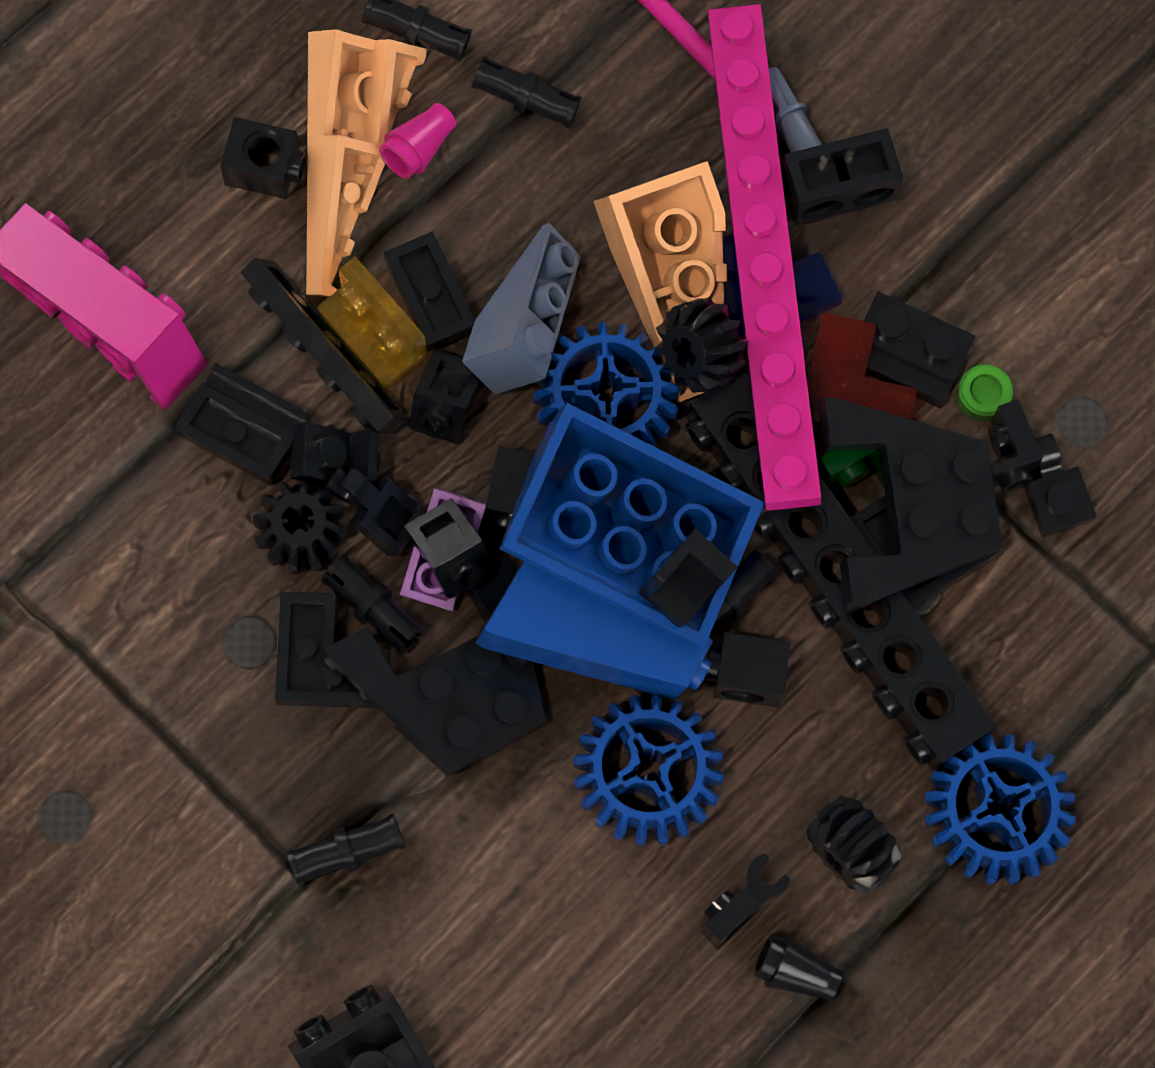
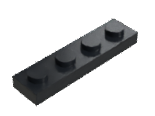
(309, 331)

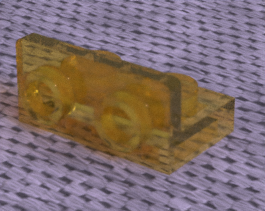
(373, 325)

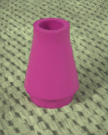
(415, 142)

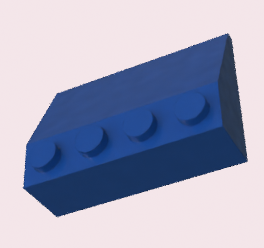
(614, 509)

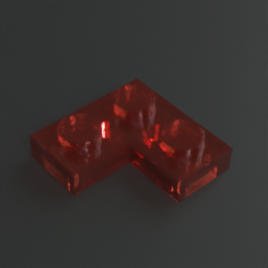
(841, 368)

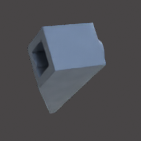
(524, 316)

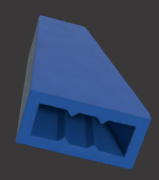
(579, 633)

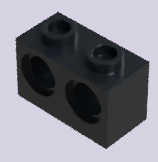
(841, 176)

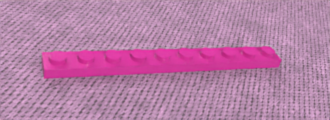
(764, 259)

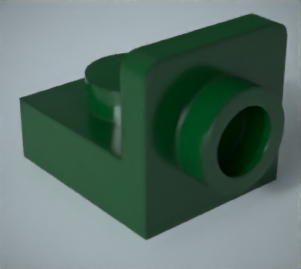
(848, 467)

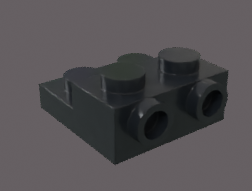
(364, 1036)

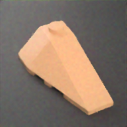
(668, 244)

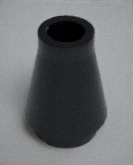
(794, 968)

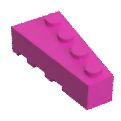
(100, 303)

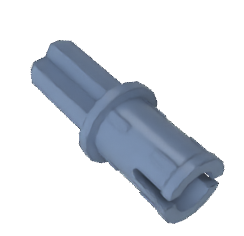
(790, 115)

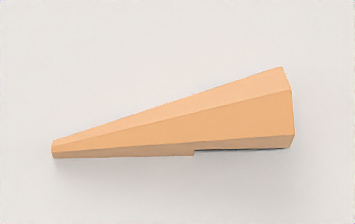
(351, 106)

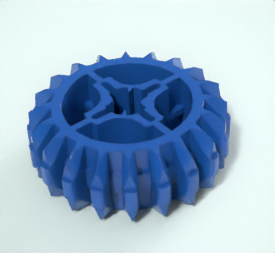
(626, 390)
(627, 783)
(1009, 832)

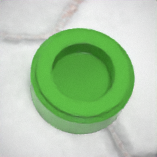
(982, 392)

